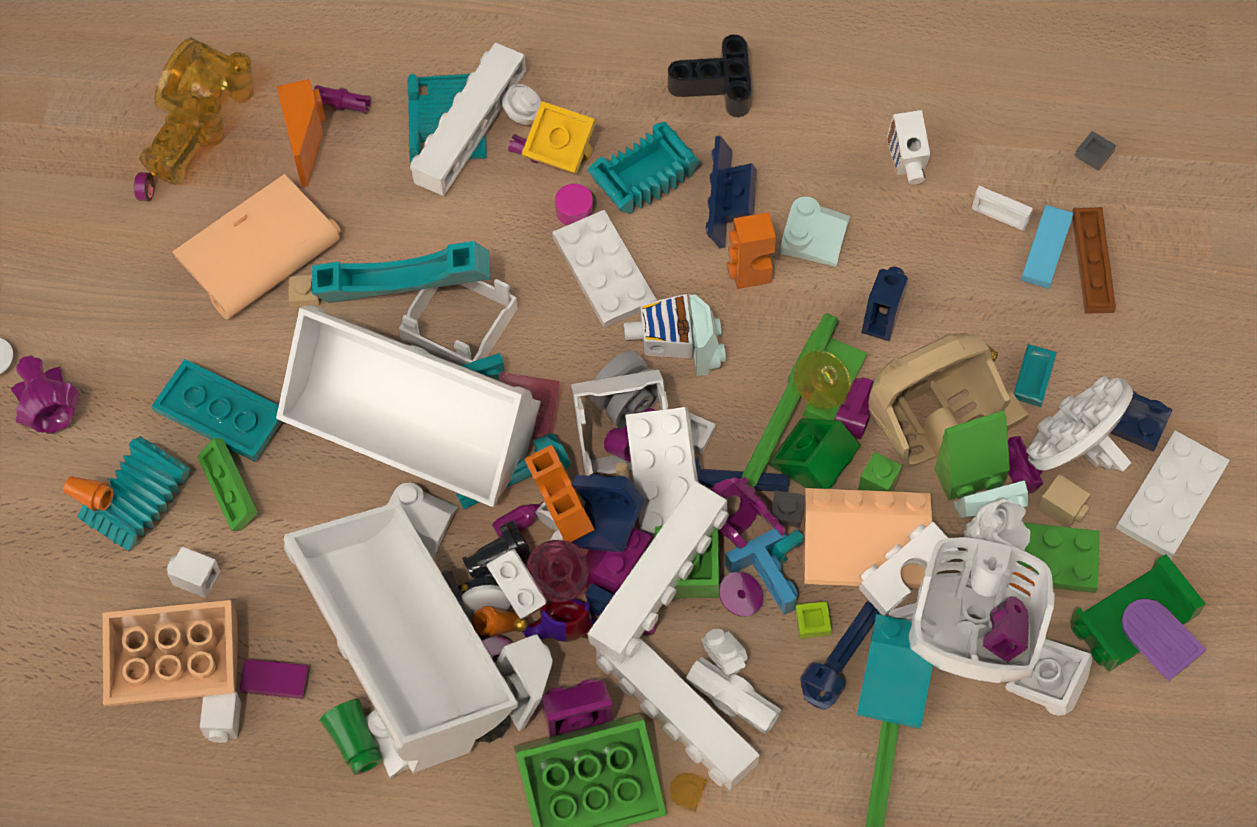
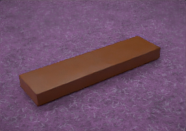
(1093, 260)

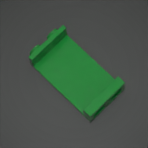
(1102, 625)

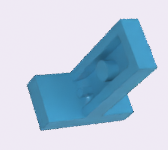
(768, 567)

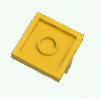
(559, 138)

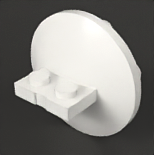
(1083, 428)

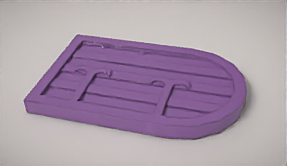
(1160, 637)

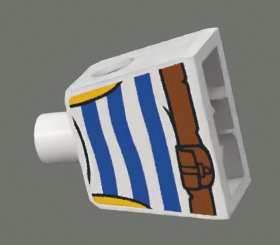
(909, 145)
(664, 328)

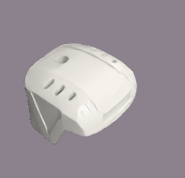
(941, 621)

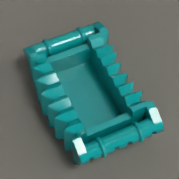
(645, 169)
(139, 493)

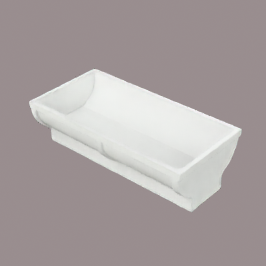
(405, 406)
(402, 633)

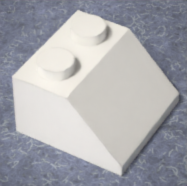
(525, 671)

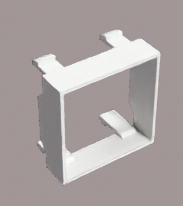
(410, 332)
(606, 387)

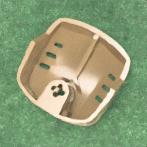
(944, 370)

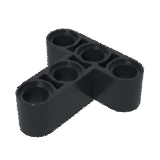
(721, 79)

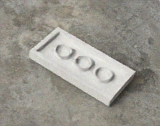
(603, 268)
(661, 462)
(1172, 494)

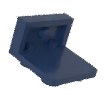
(612, 509)

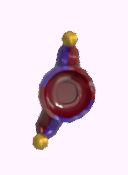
(560, 621)

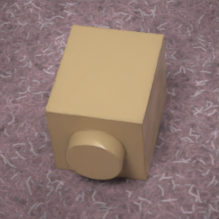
(1064, 502)

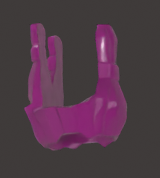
(43, 398)
(749, 507)

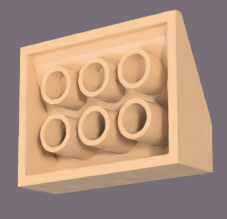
(856, 530)
(169, 652)

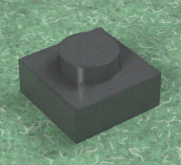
(1095, 150)
(788, 508)

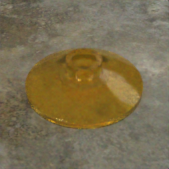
(815, 387)

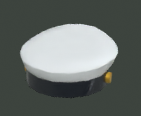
(481, 593)

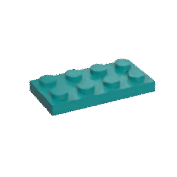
(218, 409)

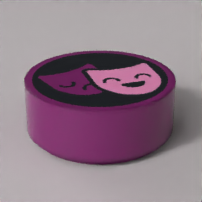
(144, 186)

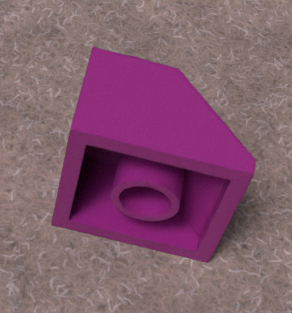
(611, 569)
(576, 707)

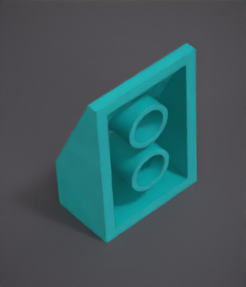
(894, 676)

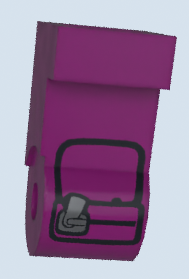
(1009, 627)

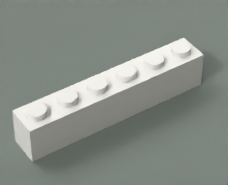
(467, 119)
(658, 572)
(683, 714)

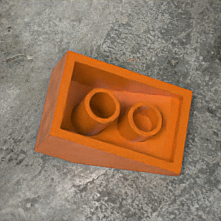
(303, 121)

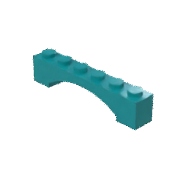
(451, 266)

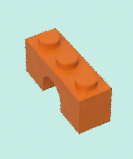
(749, 251)
(559, 494)

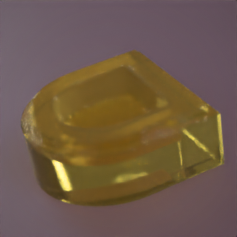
(687, 791)

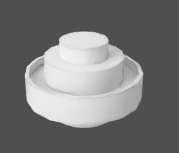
(521, 104)

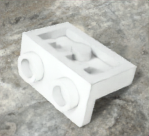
(516, 583)

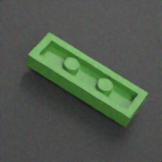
(227, 484)

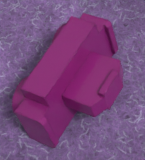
(1021, 467)

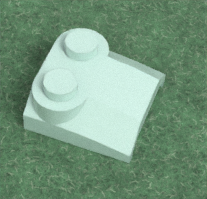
(814, 232)
(704, 331)
(1014, 493)

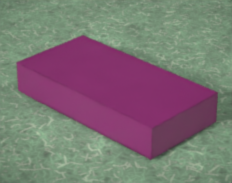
(274, 679)

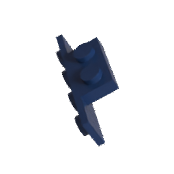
(731, 192)

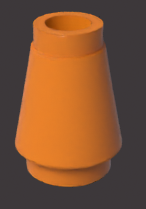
(91, 493)
(493, 621)

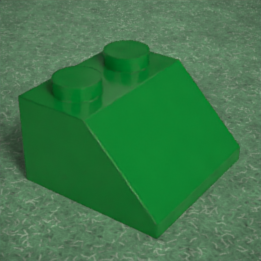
(815, 452)

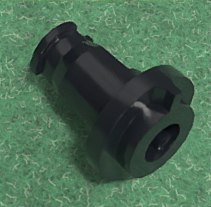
(510, 540)

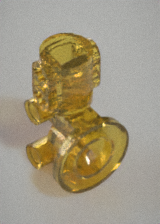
(190, 97)

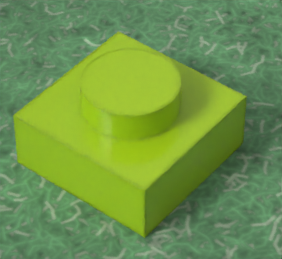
(813, 620)

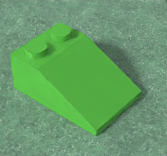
(974, 456)

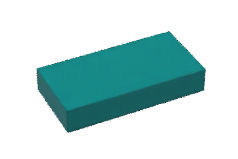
(1034, 375)

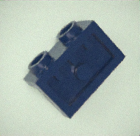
(1143, 422)

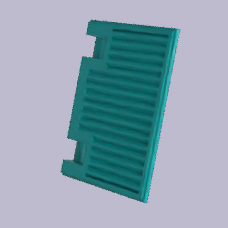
(428, 109)

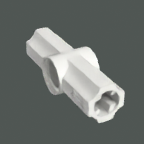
(733, 695)

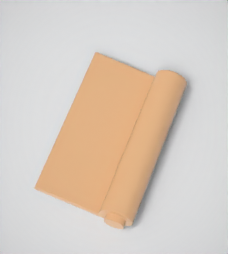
(257, 245)

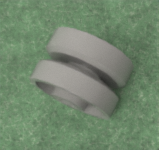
(628, 402)

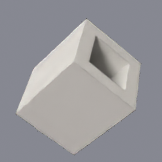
(193, 572)
(220, 717)

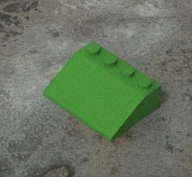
(592, 776)

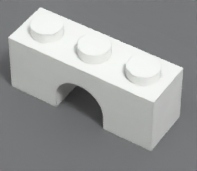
(884, 584)

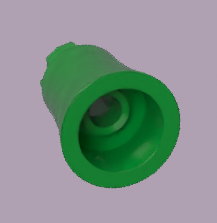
(352, 736)

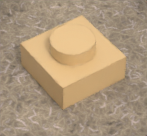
(301, 292)

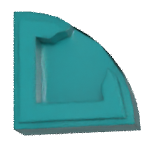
(787, 544)

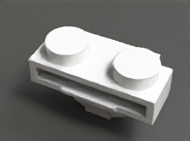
(725, 651)

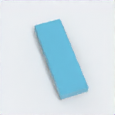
(1047, 246)

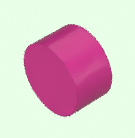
(573, 203)

